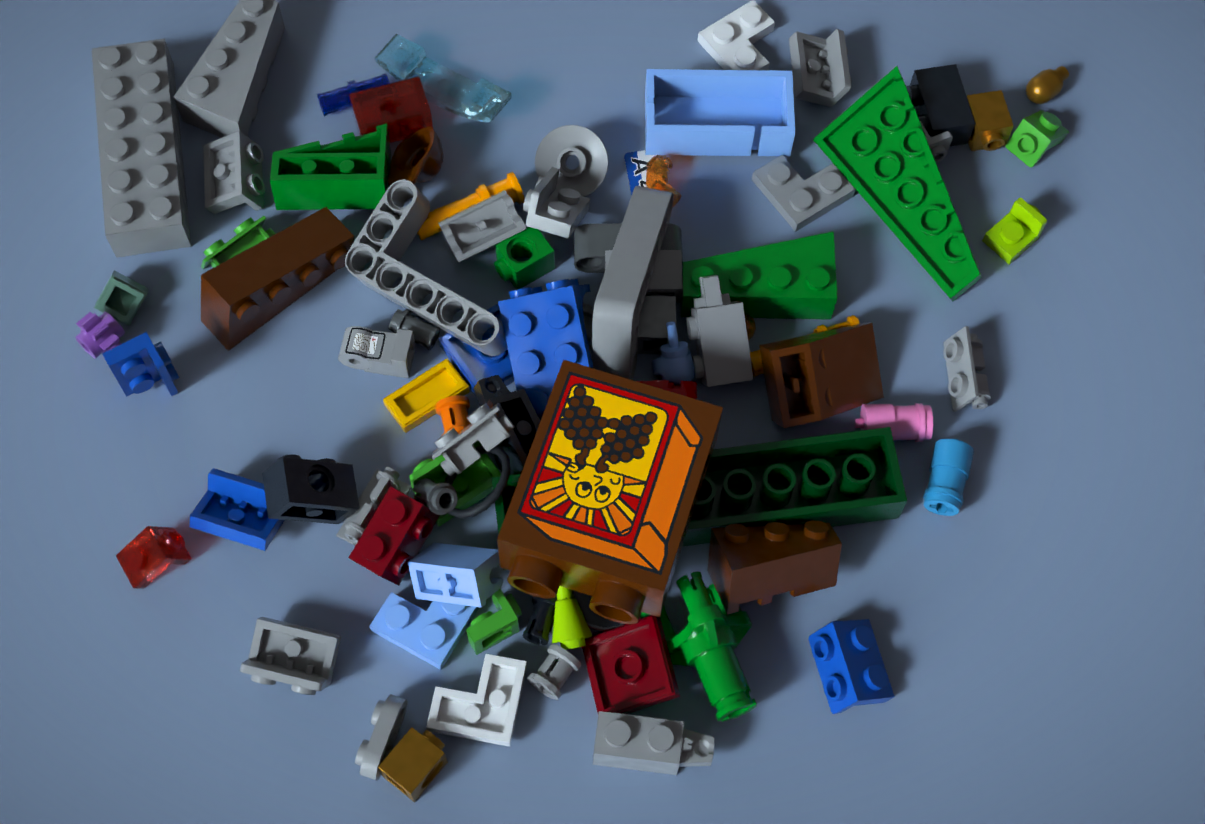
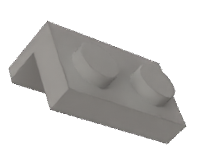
(820, 67)
(291, 656)

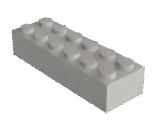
(140, 148)

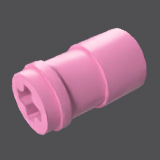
(906, 422)

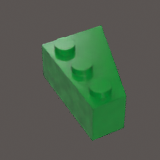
(334, 174)

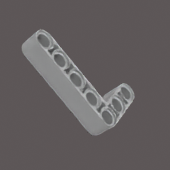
(627, 280)
(414, 286)

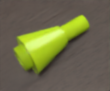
(569, 622)

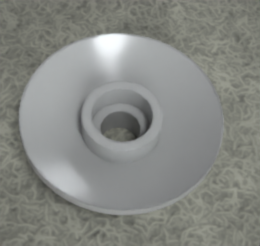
(576, 141)

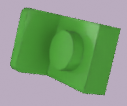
(492, 628)

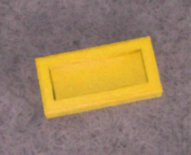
(417, 399)

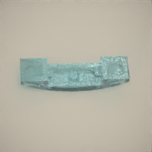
(441, 85)

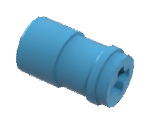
(948, 475)

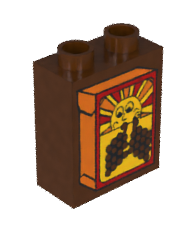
(608, 492)

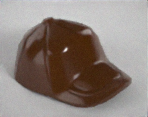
(417, 157)

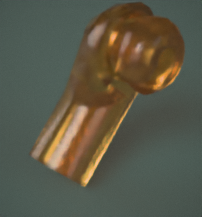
(657, 175)

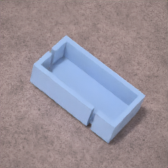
(719, 112)

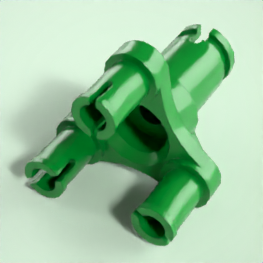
(710, 645)

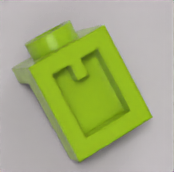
(1015, 231)

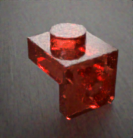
(151, 554)

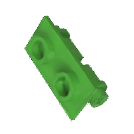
(247, 235)

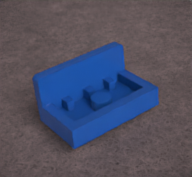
(235, 511)
(850, 665)

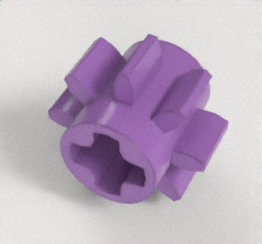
(99, 333)

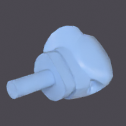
(676, 359)

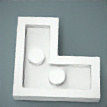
(733, 37)
(484, 715)

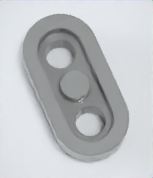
(387, 720)

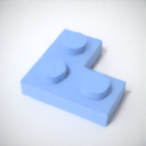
(423, 633)

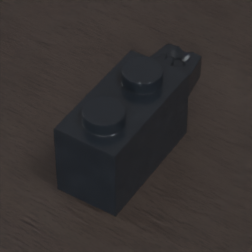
(519, 410)

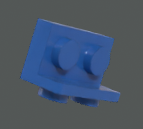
(141, 364)

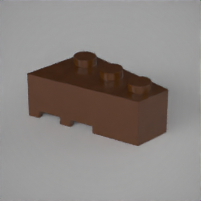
(772, 560)

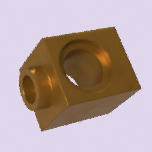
(991, 120)
(414, 763)

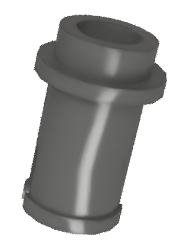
(424, 333)
(439, 497)

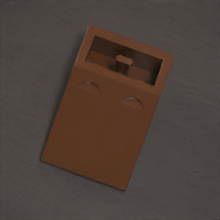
(821, 374)

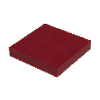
(630, 667)

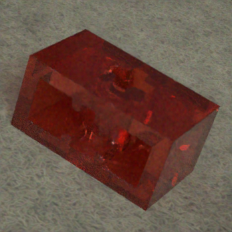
(397, 104)

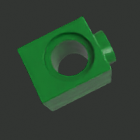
(528, 244)

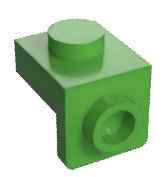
(1036, 136)

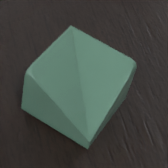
(121, 298)

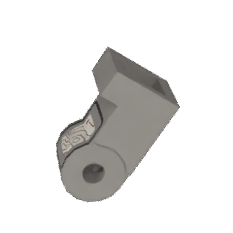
(378, 351)

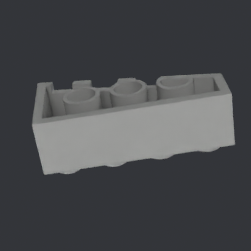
(233, 70)

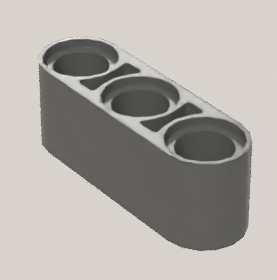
(594, 239)

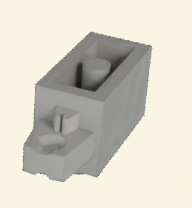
(719, 336)
(649, 744)

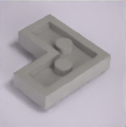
(800, 199)

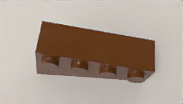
(271, 276)

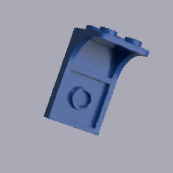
(542, 333)

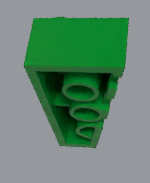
(771, 280)

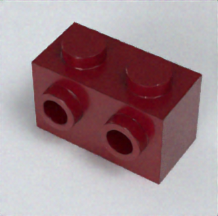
(394, 536)

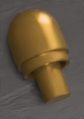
(1046, 85)

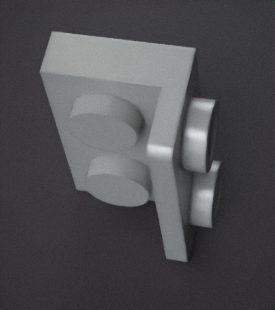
(233, 173)
(552, 208)

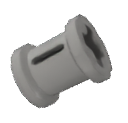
(554, 671)

